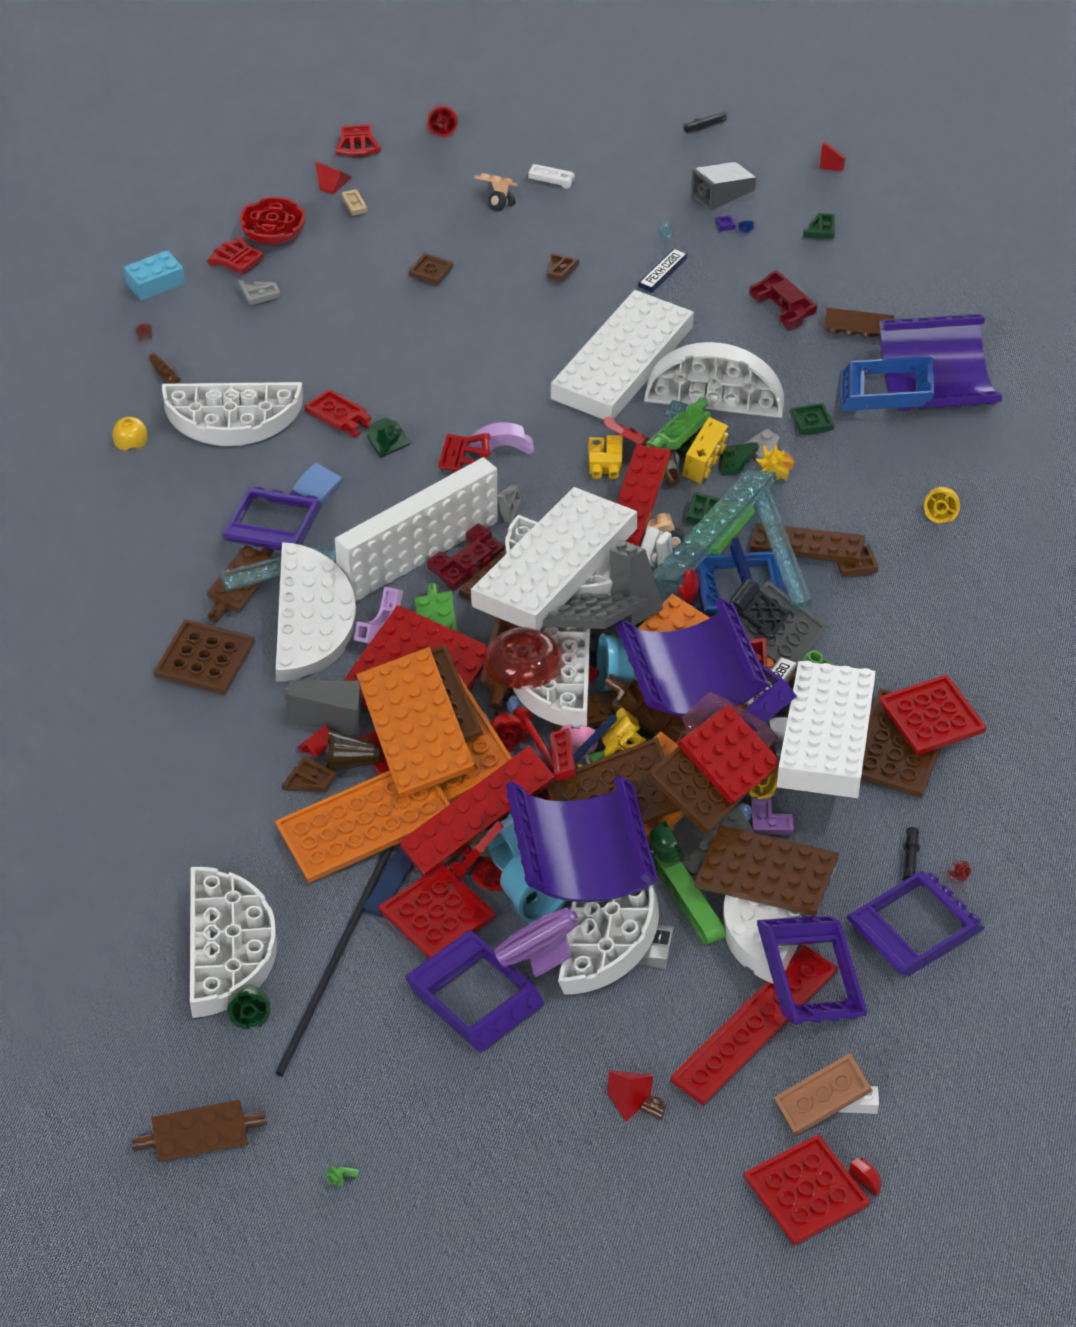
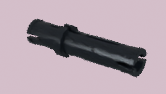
(699, 123)
(911, 848)

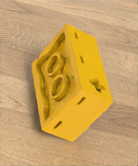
(705, 450)

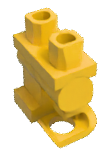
(605, 462)
(622, 730)

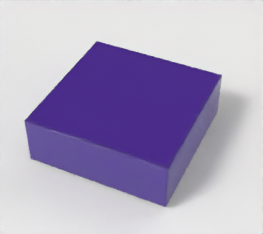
(725, 223)

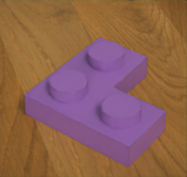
(767, 823)

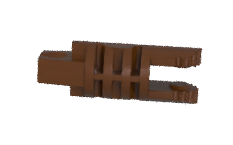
(164, 369)

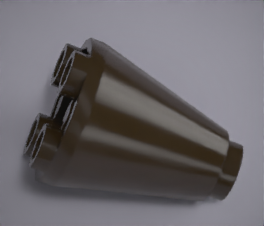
(349, 752)

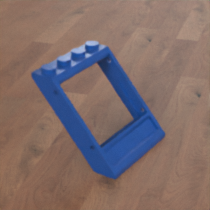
(853, 383)
(707, 578)

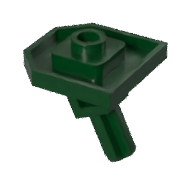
(387, 436)

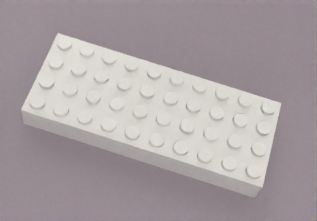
(621, 355)
(418, 528)
(553, 559)
(827, 729)

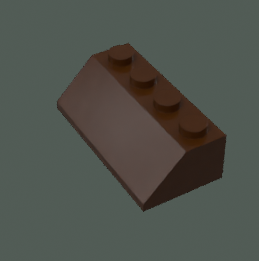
(854, 322)

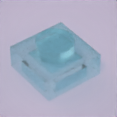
(675, 408)

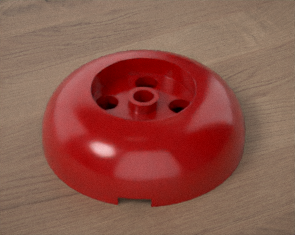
(272, 221)

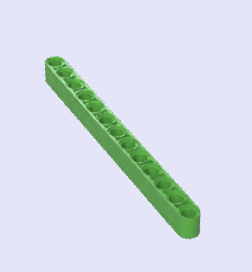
(685, 894)

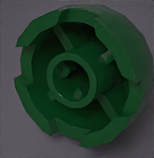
(664, 843)
(248, 1007)

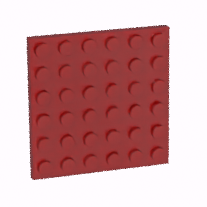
(410, 632)

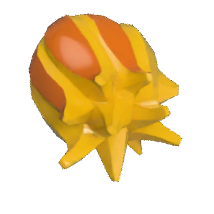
(777, 462)

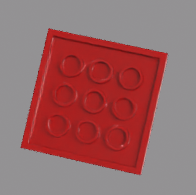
(932, 714)
(729, 754)
(436, 911)
(806, 1189)

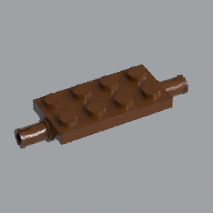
(239, 597)
(499, 691)
(649, 719)
(199, 1130)

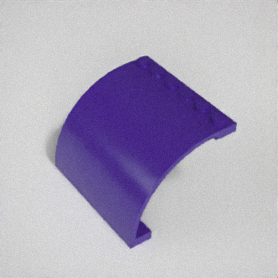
(956, 355)
(688, 663)
(583, 846)

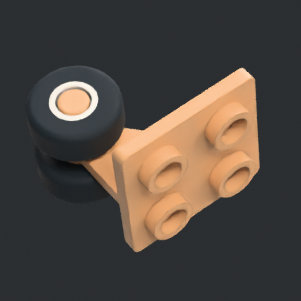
(500, 197)
(664, 522)

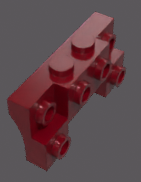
(786, 296)
(468, 561)

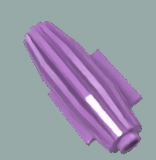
(541, 941)

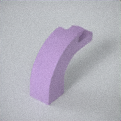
(505, 434)
(367, 630)

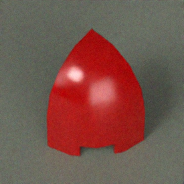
(316, 743)
(866, 1175)

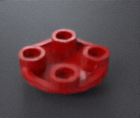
(690, 586)
(487, 875)

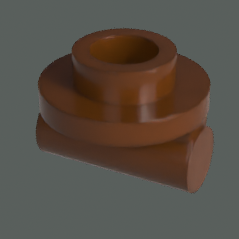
(671, 477)
(654, 1106)

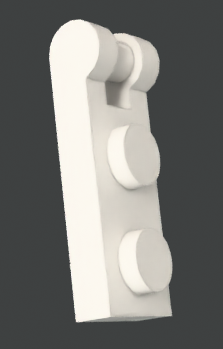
(551, 175)

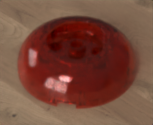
(523, 658)

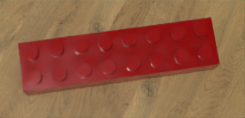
(474, 812)

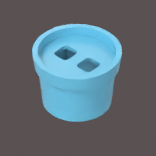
(612, 659)
(504, 845)
(527, 901)

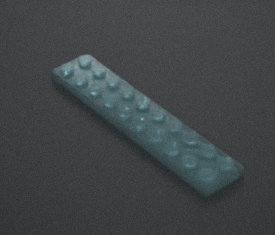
(713, 527)

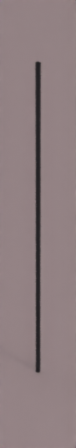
(333, 962)

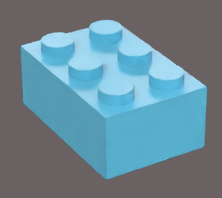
(154, 275)

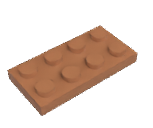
(823, 1094)

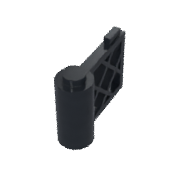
(744, 600)

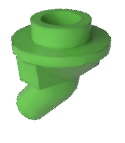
(336, 1175)

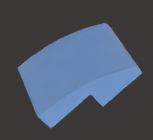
(317, 482)

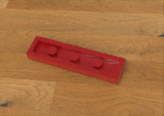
(562, 754)

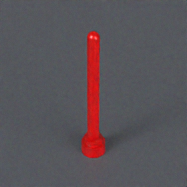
(525, 715)

